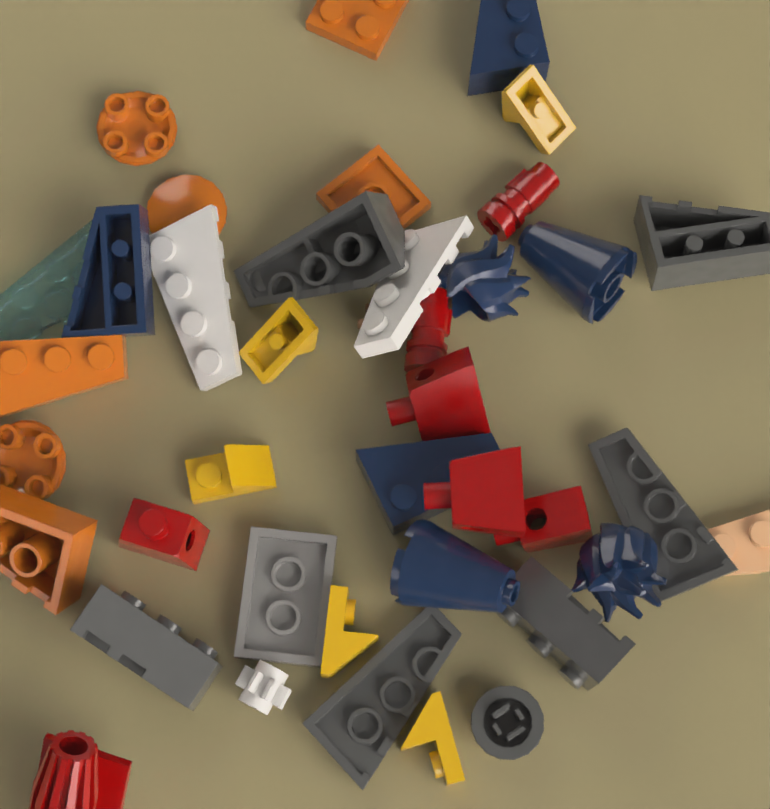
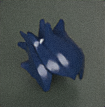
(483, 282)
(618, 568)

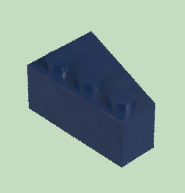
(505, 44)
(399, 471)

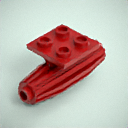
(78, 775)

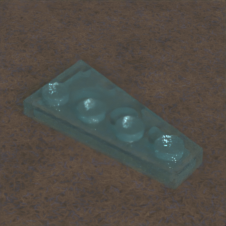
(44, 292)

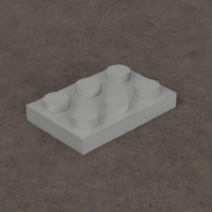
(285, 597)

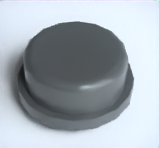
(507, 722)

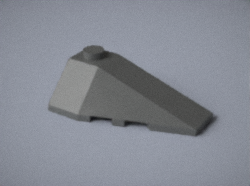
(332, 255)

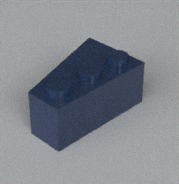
(115, 277)

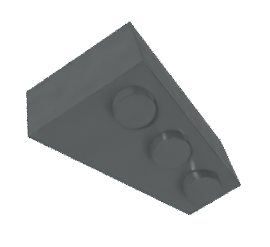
(700, 245)
(564, 627)
(148, 646)

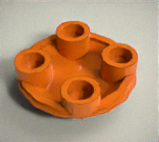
(136, 127)
(182, 197)
(31, 458)

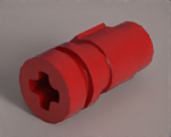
(522, 197)
(429, 331)

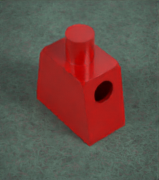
(442, 399)
(483, 493)
(565, 521)
(163, 534)

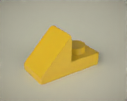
(537, 110)
(279, 341)
(231, 473)
(340, 645)
(435, 727)

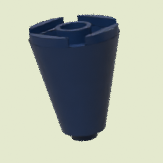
(578, 266)
(449, 573)

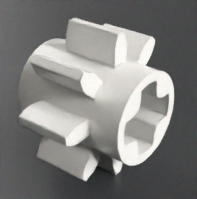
(263, 687)

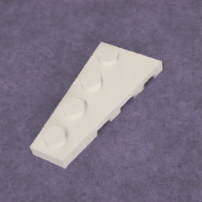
(194, 288)
(398, 297)

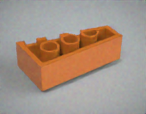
(57, 368)
(44, 548)

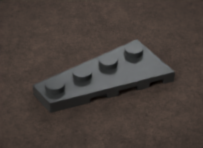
(650, 502)
(376, 702)

